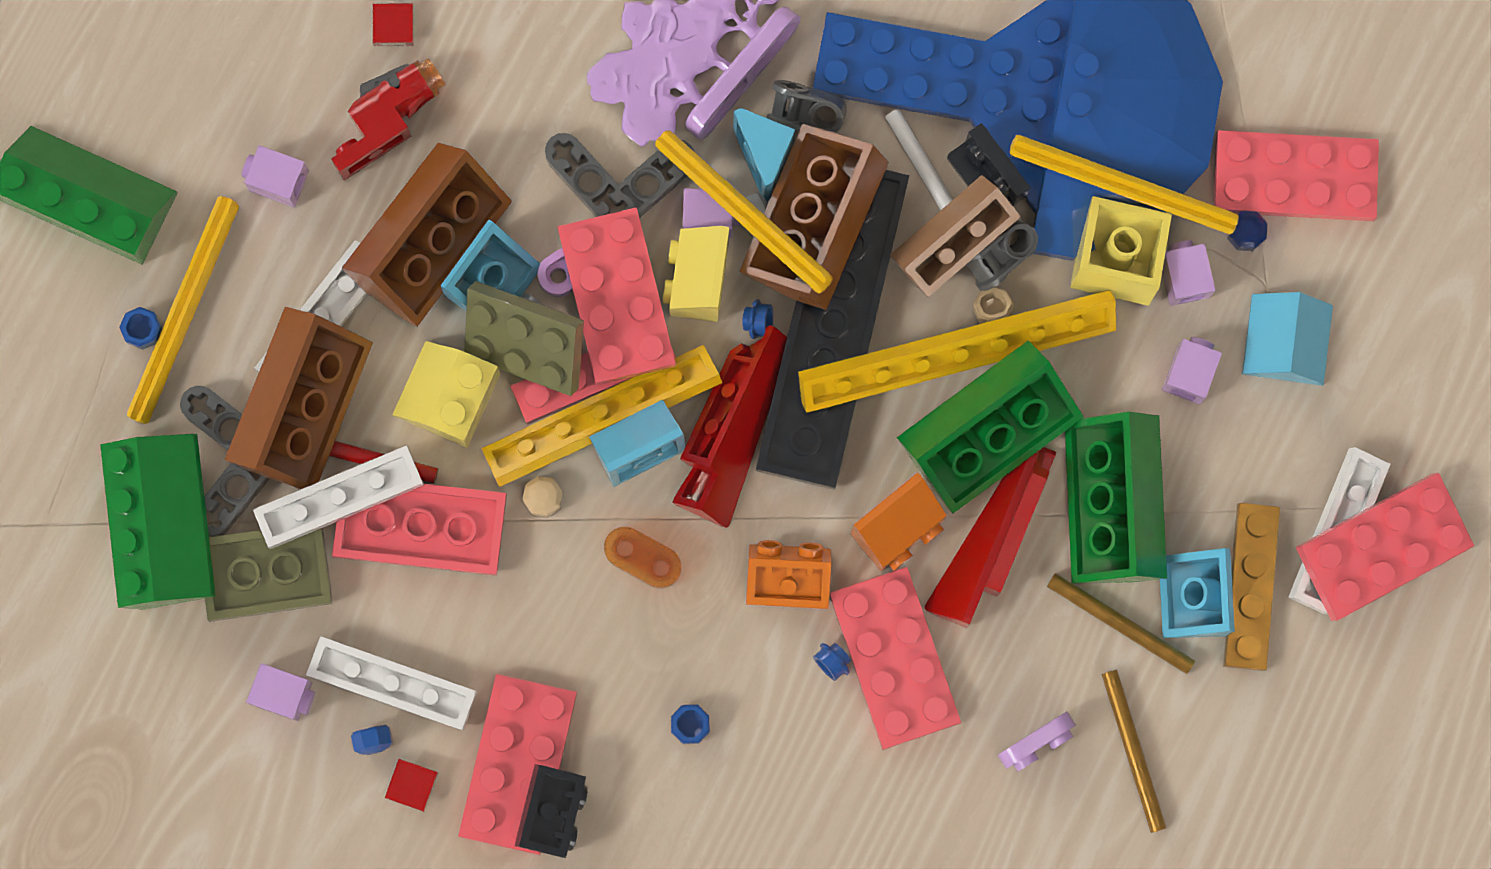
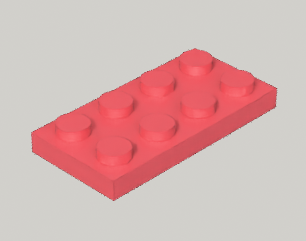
(1296, 175)
(616, 296)
(428, 530)
(1384, 546)
(894, 658)
(522, 728)

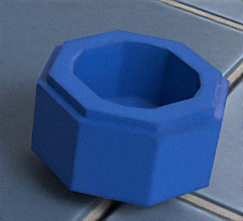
(140, 328)
(690, 724)
(372, 740)

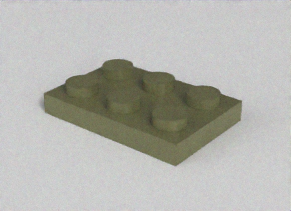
(524, 338)
(266, 580)

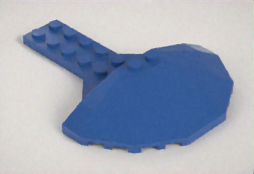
(1084, 76)

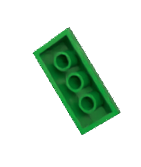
(84, 193)
(990, 426)
(1116, 499)
(157, 521)

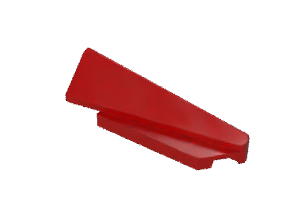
(730, 429)
(992, 542)

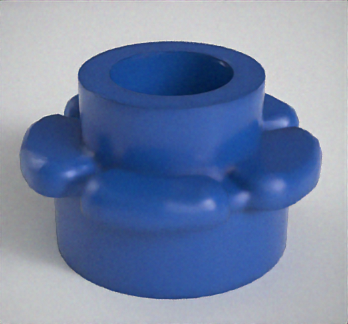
(757, 318)
(832, 660)

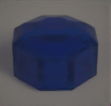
(1249, 231)

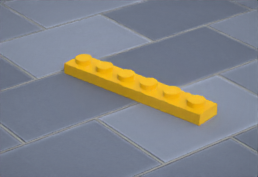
(572, 427)

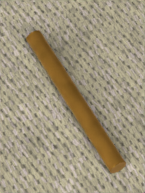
(1121, 623)
(1134, 751)

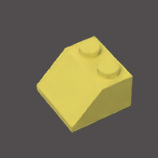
(1127, 252)
(698, 273)
(447, 392)

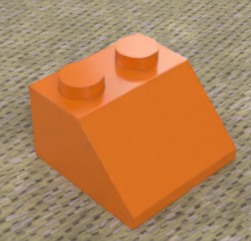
(899, 524)

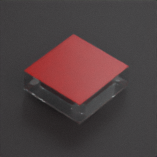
(393, 24)
(411, 785)

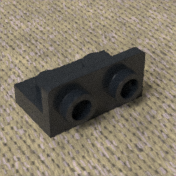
(984, 157)
(551, 811)

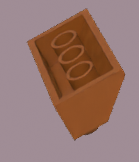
(820, 207)
(426, 232)
(299, 399)

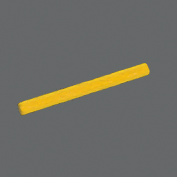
(1123, 184)
(744, 211)
(182, 310)

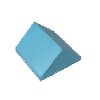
(764, 147)
(493, 261)
(1287, 337)
(638, 443)
(1197, 595)

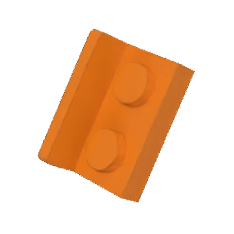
(788, 575)

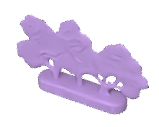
(674, 46)

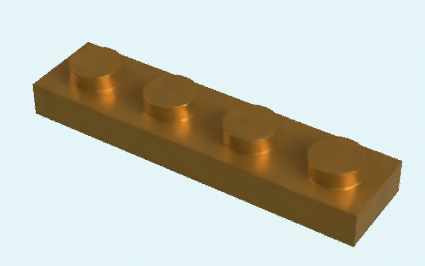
(1252, 585)

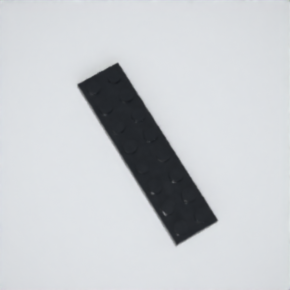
(813, 443)

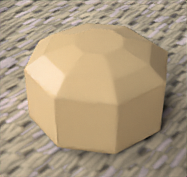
(993, 305)
(542, 496)

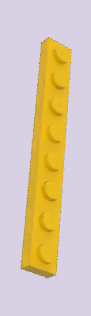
(956, 351)

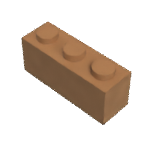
(955, 235)

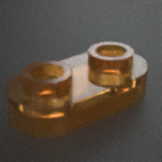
(643, 557)

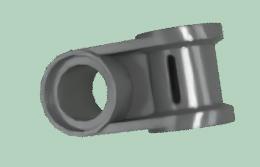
(804, 106)
(999, 258)

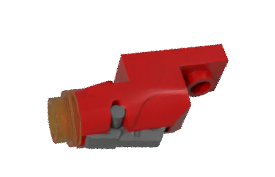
(381, 111)

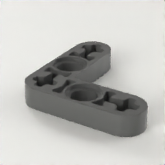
(624, 192)
(201, 420)

